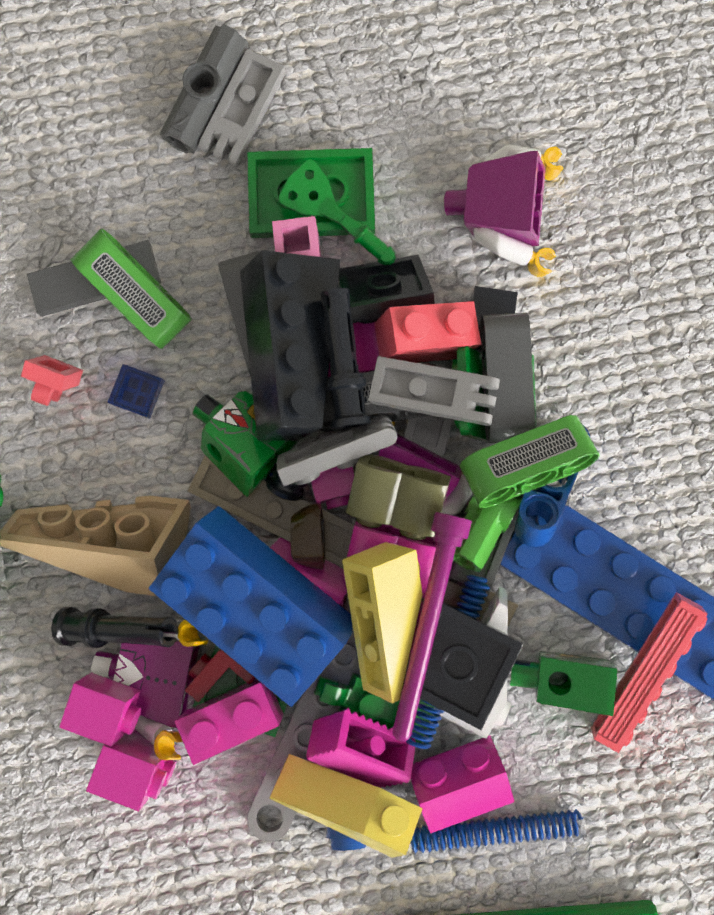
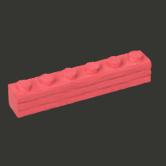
(649, 671)

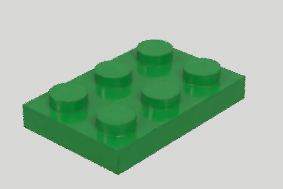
(346, 169)

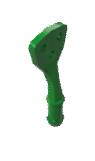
(327, 207)

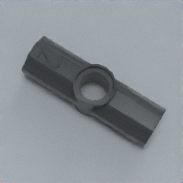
(213, 69)

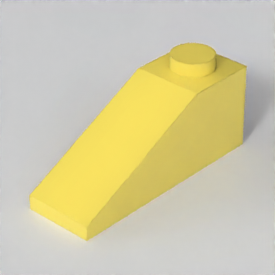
(384, 611)
(347, 805)

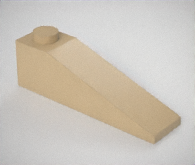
(104, 543)

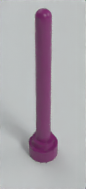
(449, 535)

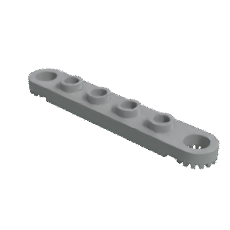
(297, 738)

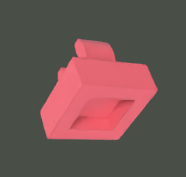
(51, 378)

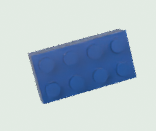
(253, 605)

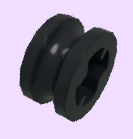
(289, 492)

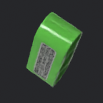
(131, 288)
(529, 461)

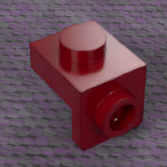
(209, 670)

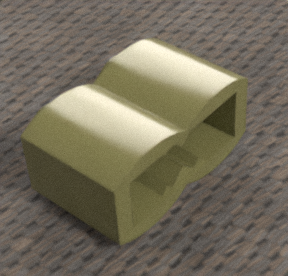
(397, 495)

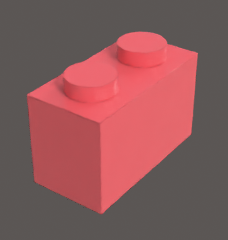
(427, 331)

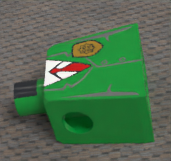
(232, 441)
(588, 684)

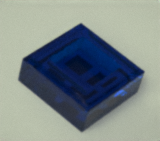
(136, 391)

